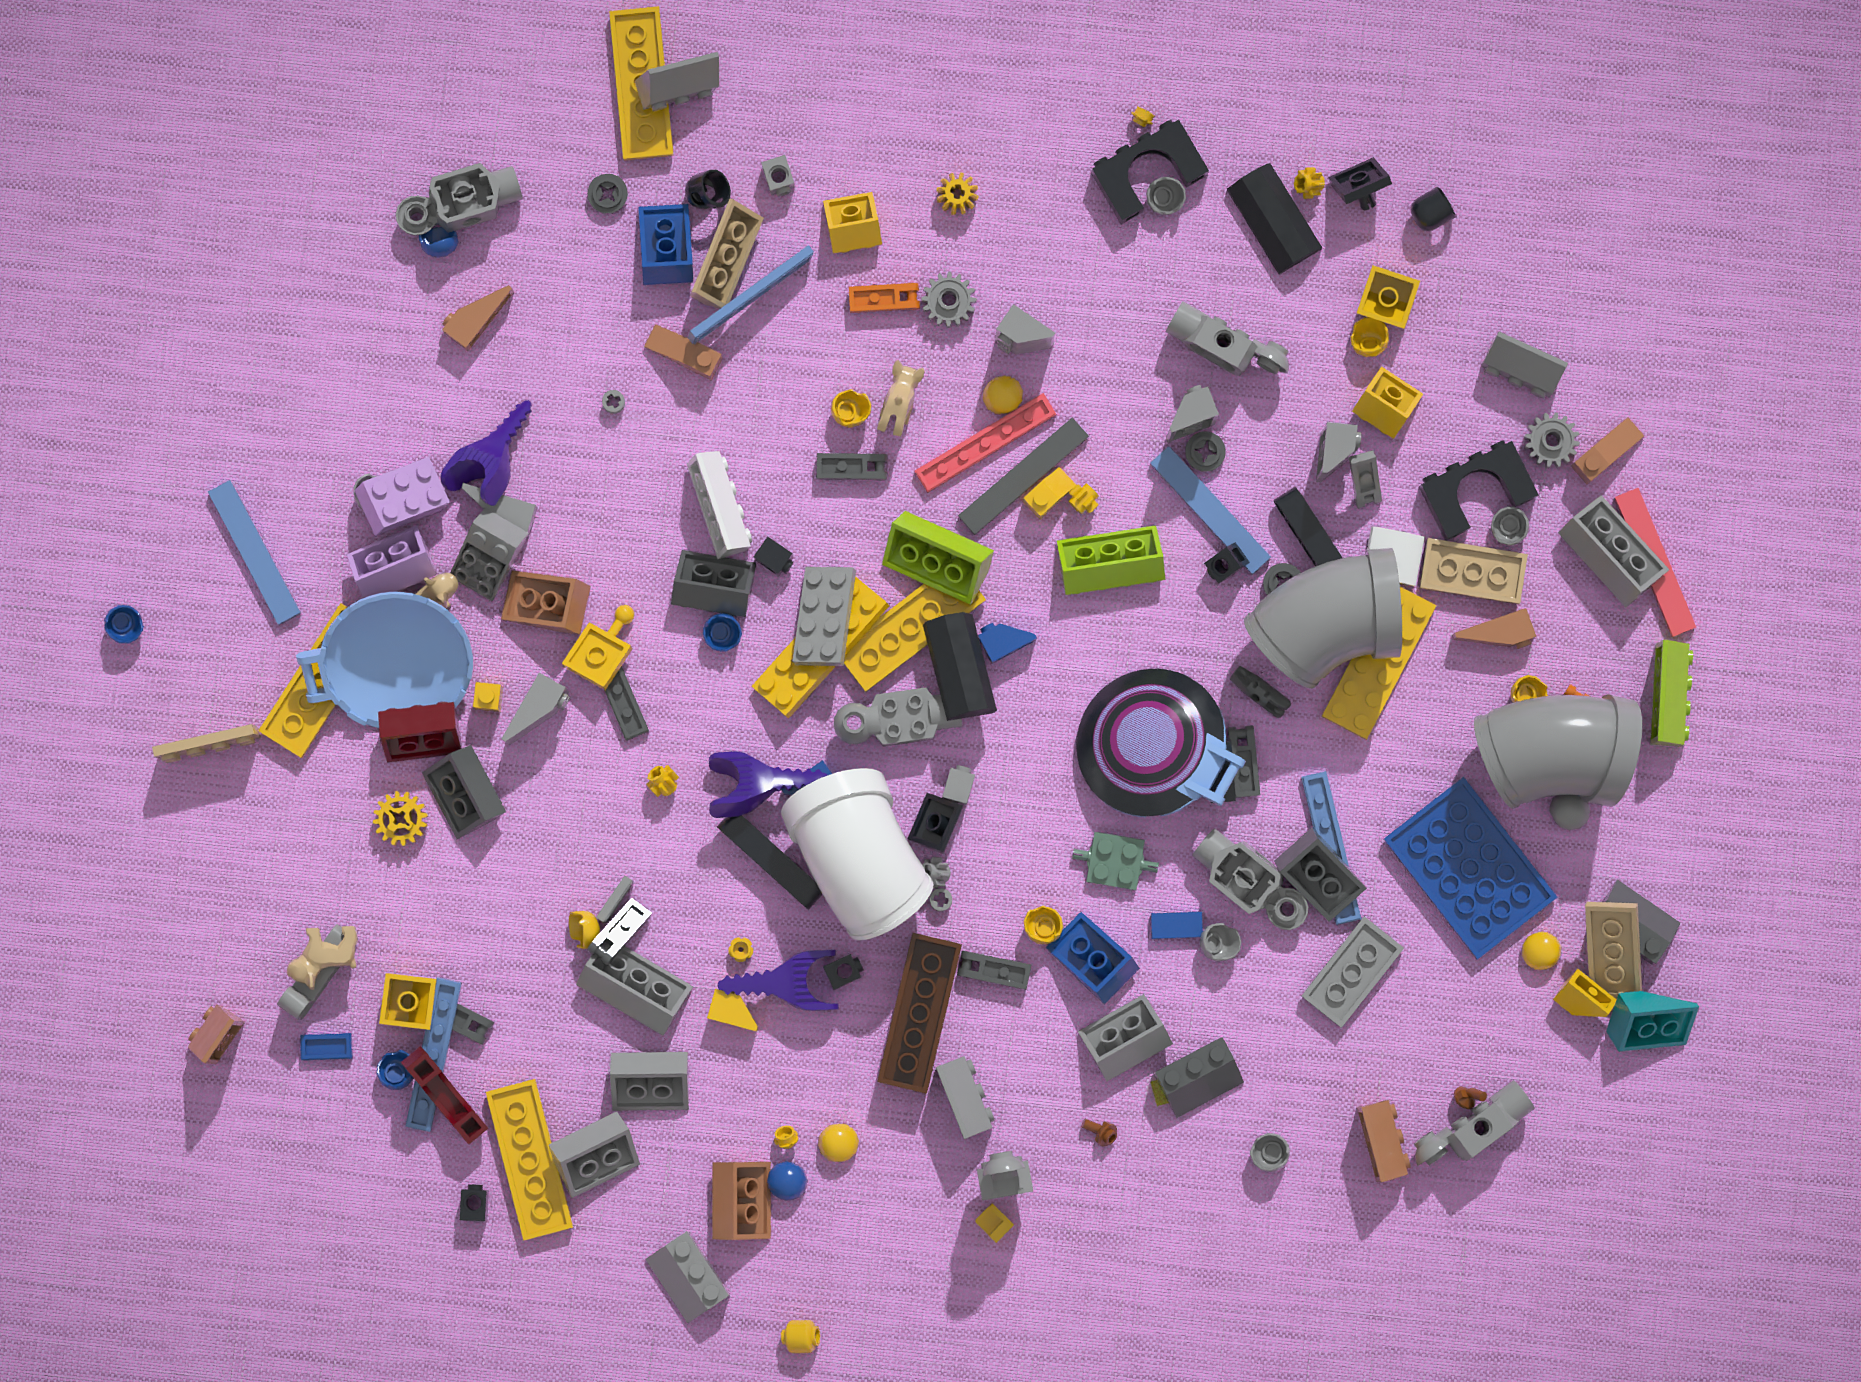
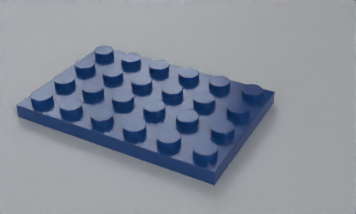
(1470, 868)

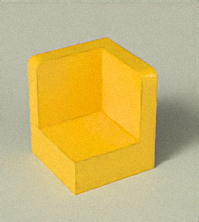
(994, 1222)

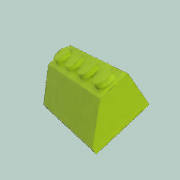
(937, 557)
(1111, 560)
(1670, 693)

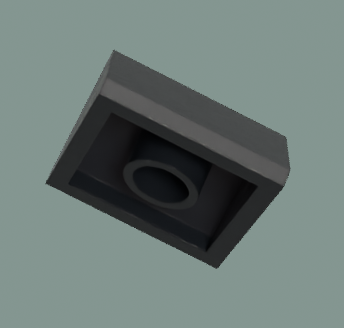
(935, 822)

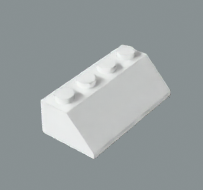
(718, 504)

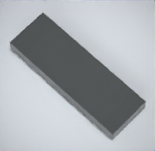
(625, 707)

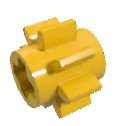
(1309, 182)
(1083, 498)
(662, 780)

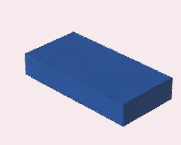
(1176, 925)
(326, 1046)

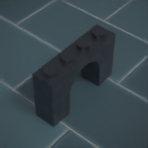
(1168, 142)
(1501, 463)

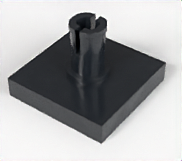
(1360, 182)

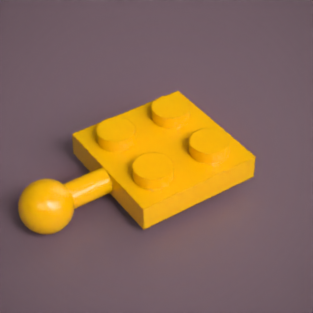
(600, 653)

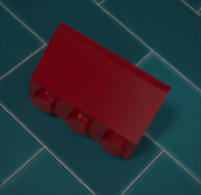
(419, 731)

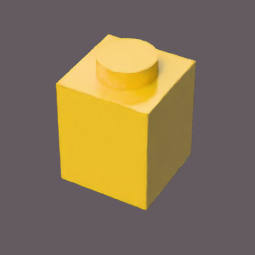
(488, 697)

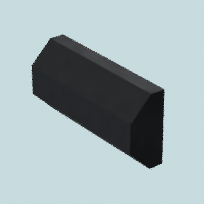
(1274, 218)
(959, 666)

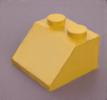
(852, 222)
(1388, 296)
(1387, 402)
(407, 1001)

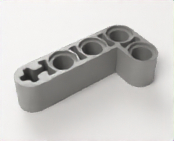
(299, 998)

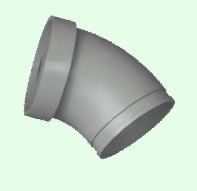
(1331, 616)
(1561, 747)

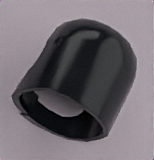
(696, 189)
(1432, 210)

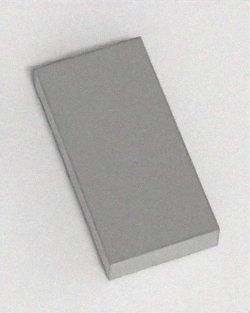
(615, 899)

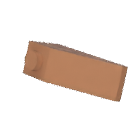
(473, 319)
(681, 351)
(1607, 450)
(1502, 631)

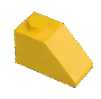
(1048, 493)
(1584, 997)
(731, 1010)

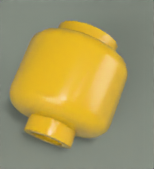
(800, 1336)

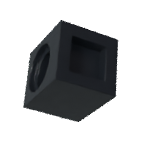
(774, 557)
(1235, 559)
(835, 980)
(466, 1212)

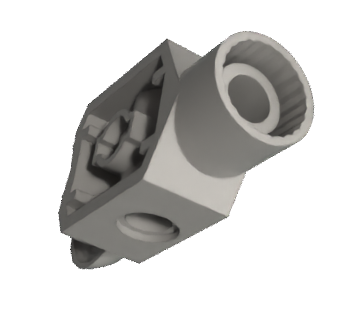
(460, 199)
(1201, 336)
(895, 718)
(1250, 879)
(1498, 1117)
(1004, 1176)

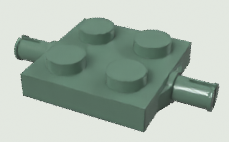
(1115, 860)

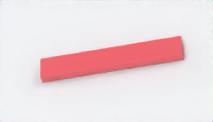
(985, 443)
(1666, 588)

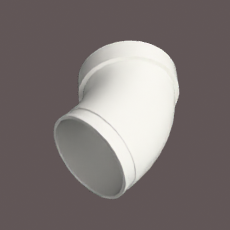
(857, 851)

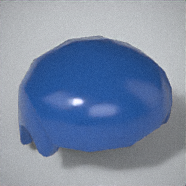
(438, 242)
(123, 624)
(722, 632)
(392, 1072)
(787, 1181)

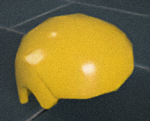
(1369, 337)
(1002, 395)
(850, 408)
(1527, 688)
(1043, 925)
(583, 927)
(1541, 950)
(838, 1142)

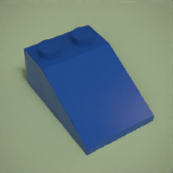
(665, 244)
(1093, 957)

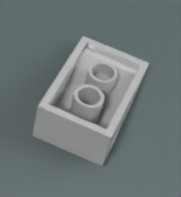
(539, 705)

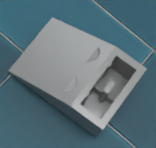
(488, 553)

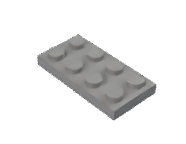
(824, 616)
(1352, 972)

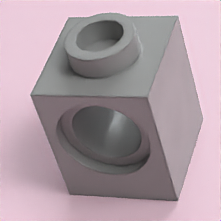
(775, 165)
(959, 785)

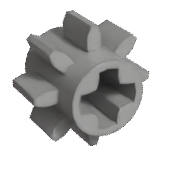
(937, 871)

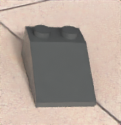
(1319, 874)

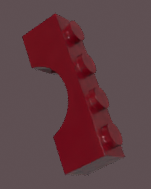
(444, 1095)

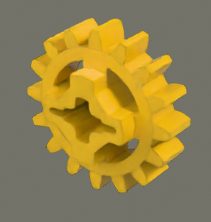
(408, 809)

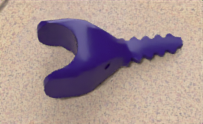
(486, 459)
(755, 782)
(784, 982)

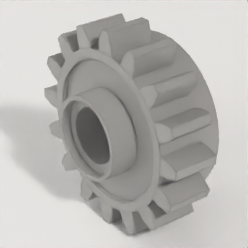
(952, 287)
(1557, 428)

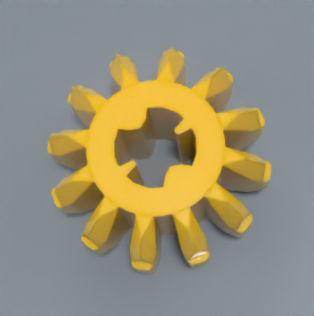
(948, 197)

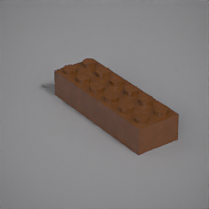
(919, 1013)

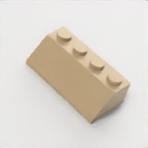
(727, 255)

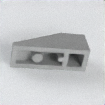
(513, 510)

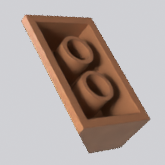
(1383, 1140)
(741, 1201)

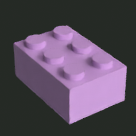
(402, 496)
(392, 563)

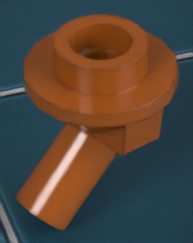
(1467, 1097)
(1105, 1133)

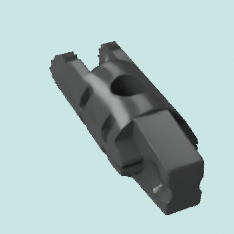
(1260, 692)

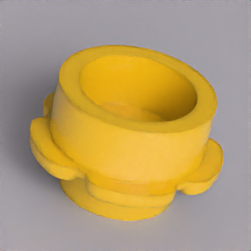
(1142, 117)
(747, 949)
(786, 1137)

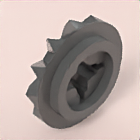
(608, 182)
(1215, 445)
(1282, 570)

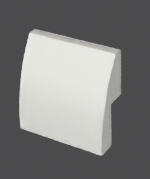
(1406, 548)

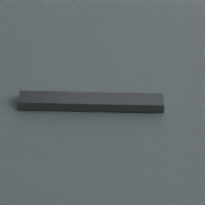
(1023, 476)

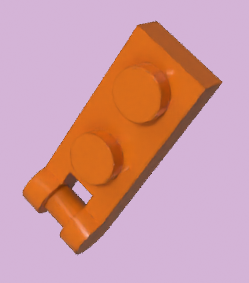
(883, 297)

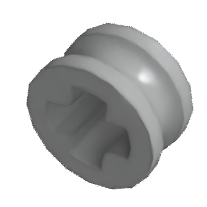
(611, 409)
(947, 895)

